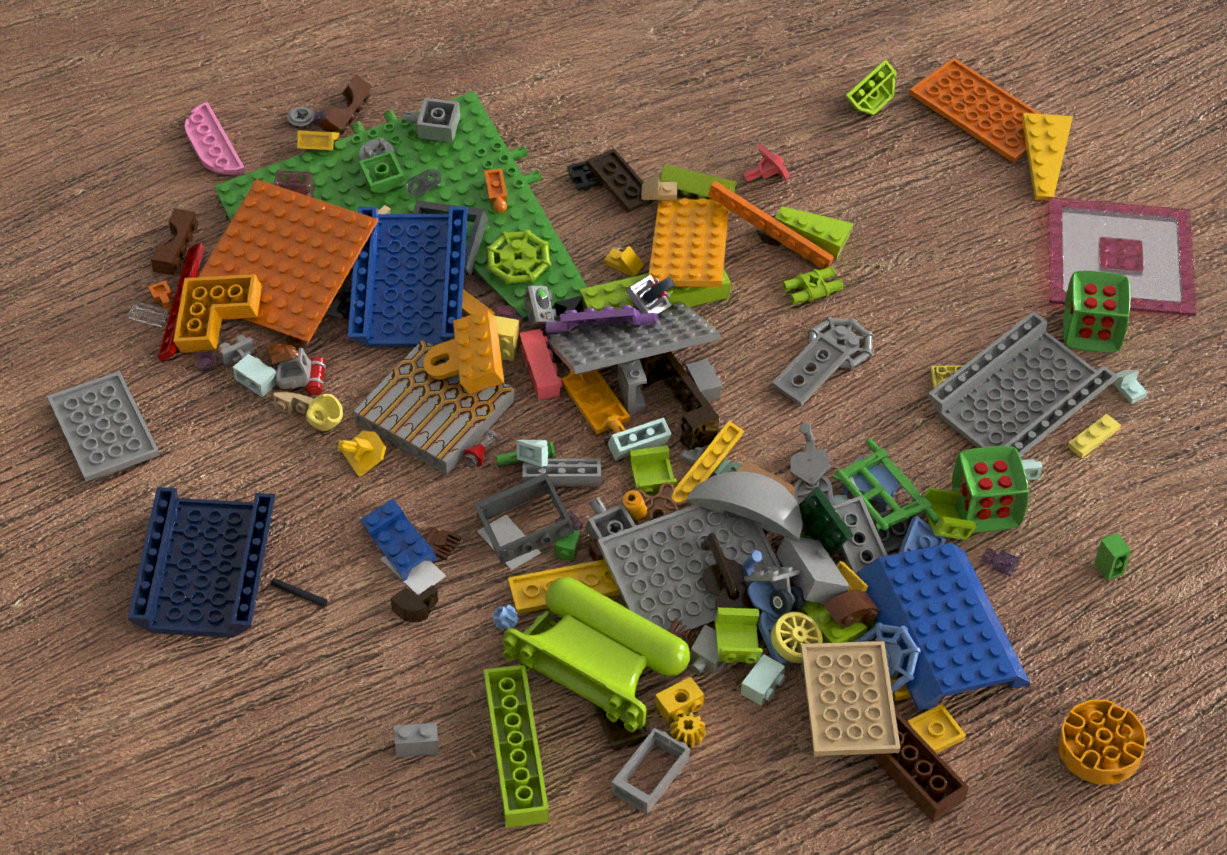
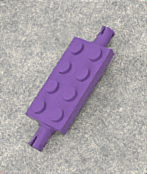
(605, 316)

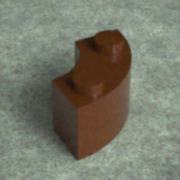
(852, 608)

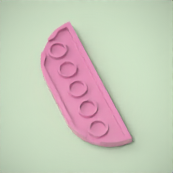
(212, 142)

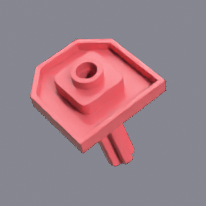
(767, 166)

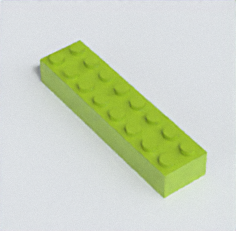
(615, 295)
(516, 746)

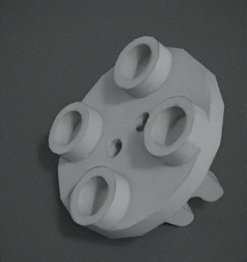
(374, 148)

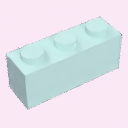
(643, 436)

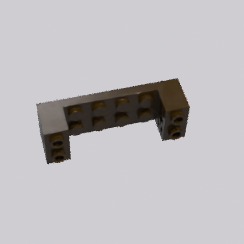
(701, 421)

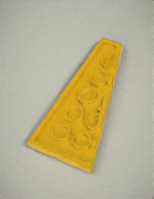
(1045, 145)

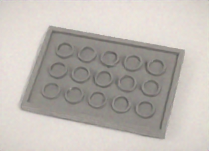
(103, 426)

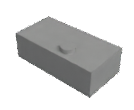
(819, 574)

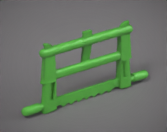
(899, 514)

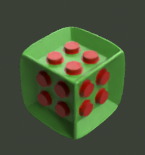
(1096, 311)
(991, 487)

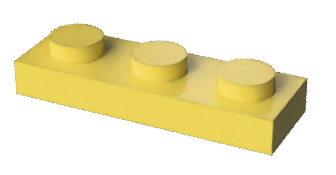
(1094, 436)

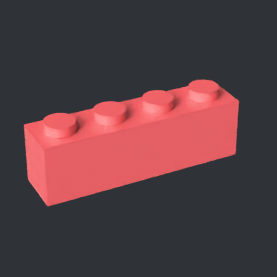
(539, 364)

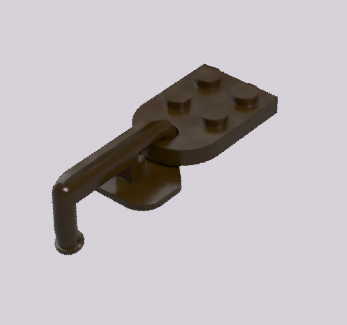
(726, 580)

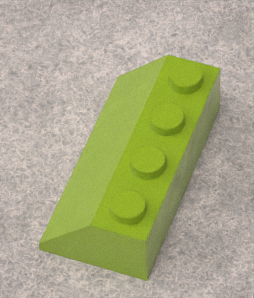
(693, 182)

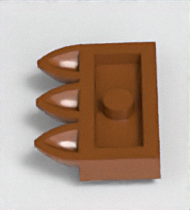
(280, 352)

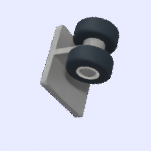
(785, 596)

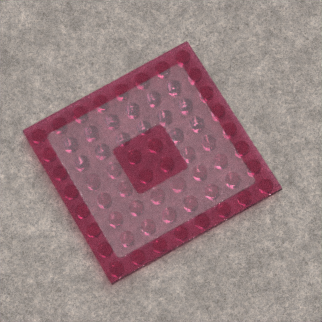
(1126, 239)

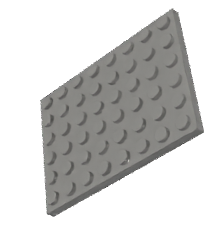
(617, 343)
(663, 563)

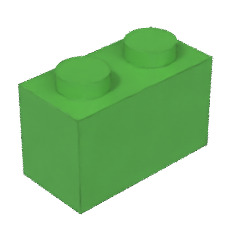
(1112, 556)

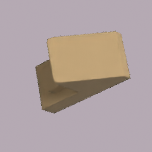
(657, 190)

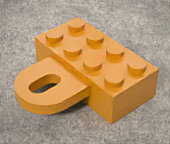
(471, 354)

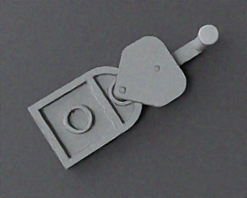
(809, 468)

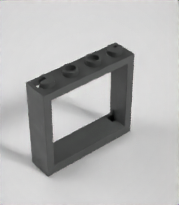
(475, 215)
(516, 496)

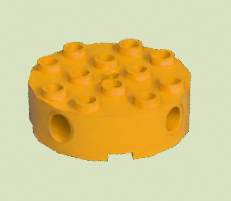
(1102, 742)

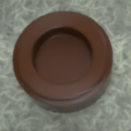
(295, 342)

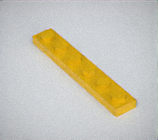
(708, 461)

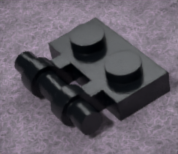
(582, 173)

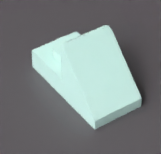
(1130, 386)
(533, 452)

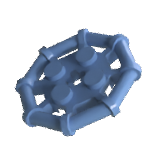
(894, 652)

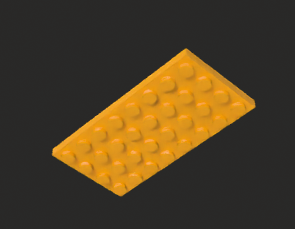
(689, 242)

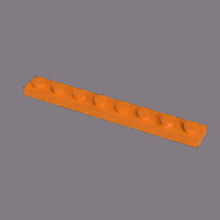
(770, 226)

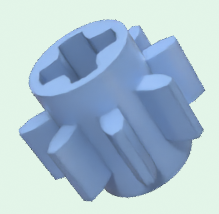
(505, 617)

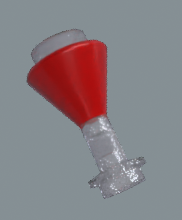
(474, 455)

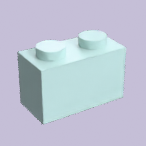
(255, 375)
(762, 680)

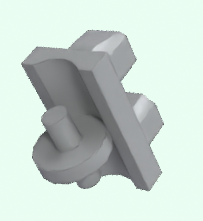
(236, 352)

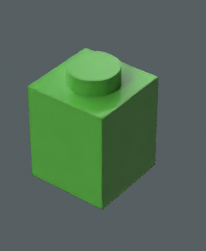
(567, 547)

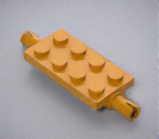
(596, 401)

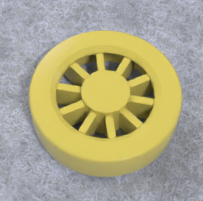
(797, 630)

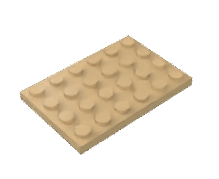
(849, 698)

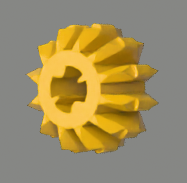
(688, 729)

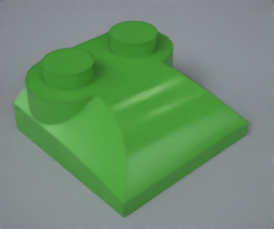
(382, 172)

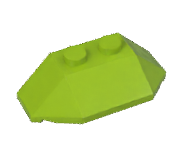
(873, 89)

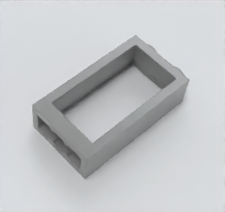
(636, 797)

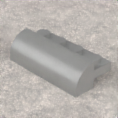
(567, 472)

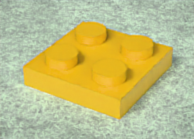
(937, 728)

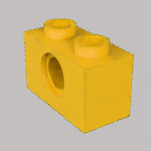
(685, 691)

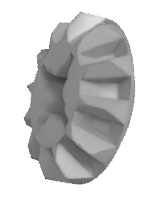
(302, 112)

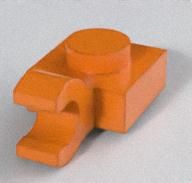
(161, 292)

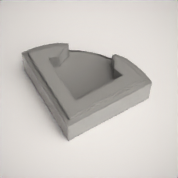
(691, 456)

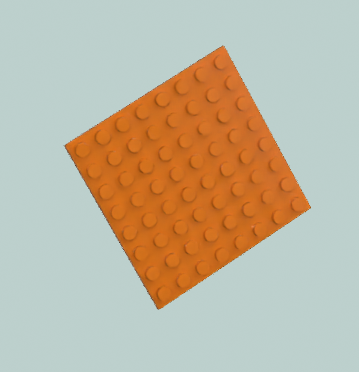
(295, 250)

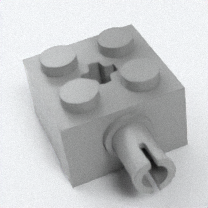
(436, 119)
(607, 521)

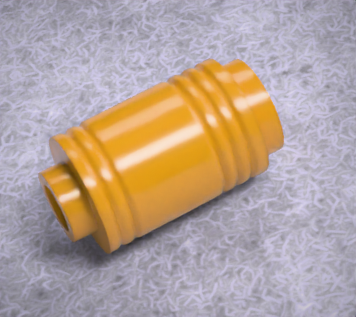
(634, 504)

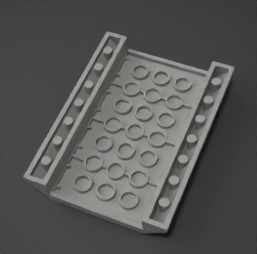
(1018, 388)

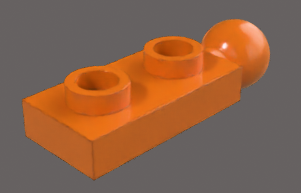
(496, 189)

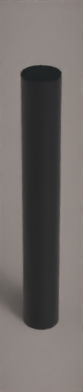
(298, 592)

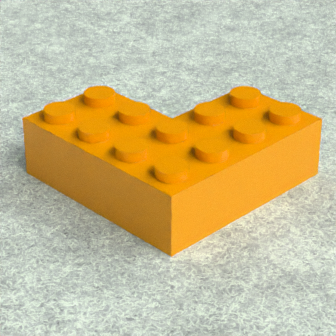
(209, 301)

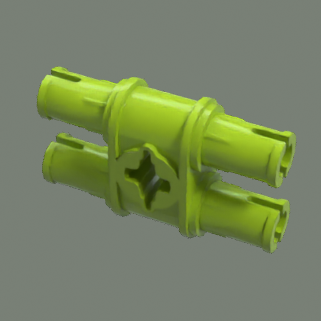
(812, 285)

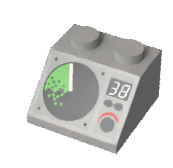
(538, 306)

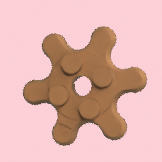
(661, 503)

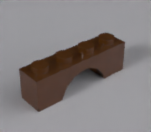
(354, 94)
(168, 257)

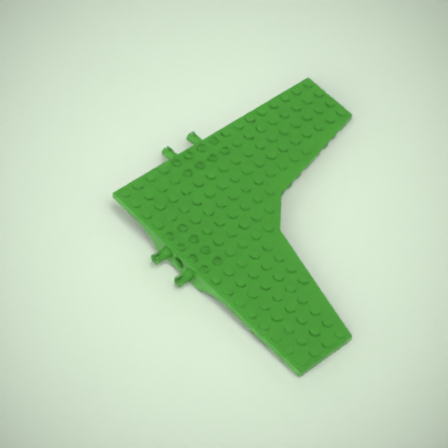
(463, 183)

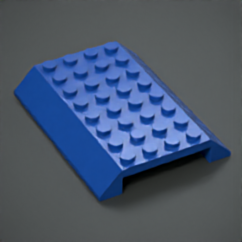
(409, 279)
(947, 618)

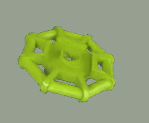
(518, 248)

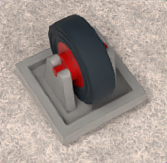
(651, 294)

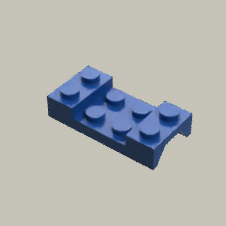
(397, 538)

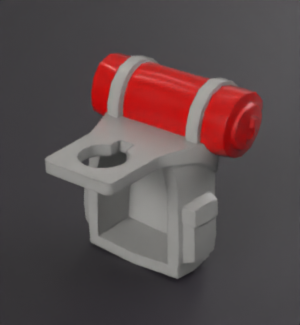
(302, 373)

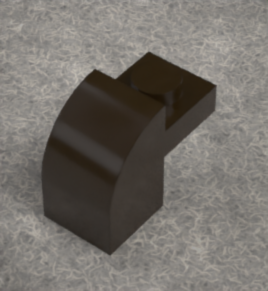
(413, 607)

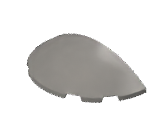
(753, 498)

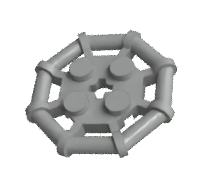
(847, 337)

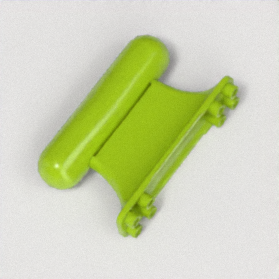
(598, 650)

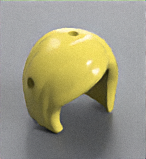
(324, 412)

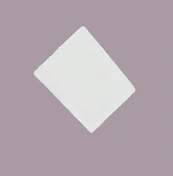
(507, 532)
(421, 576)

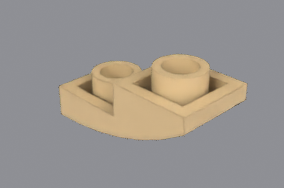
(290, 401)

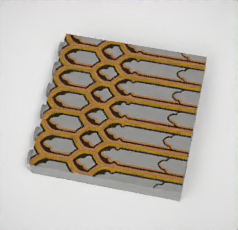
(430, 415)

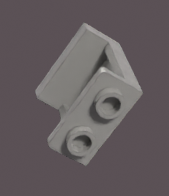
(629, 378)

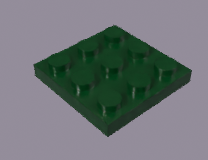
(824, 522)

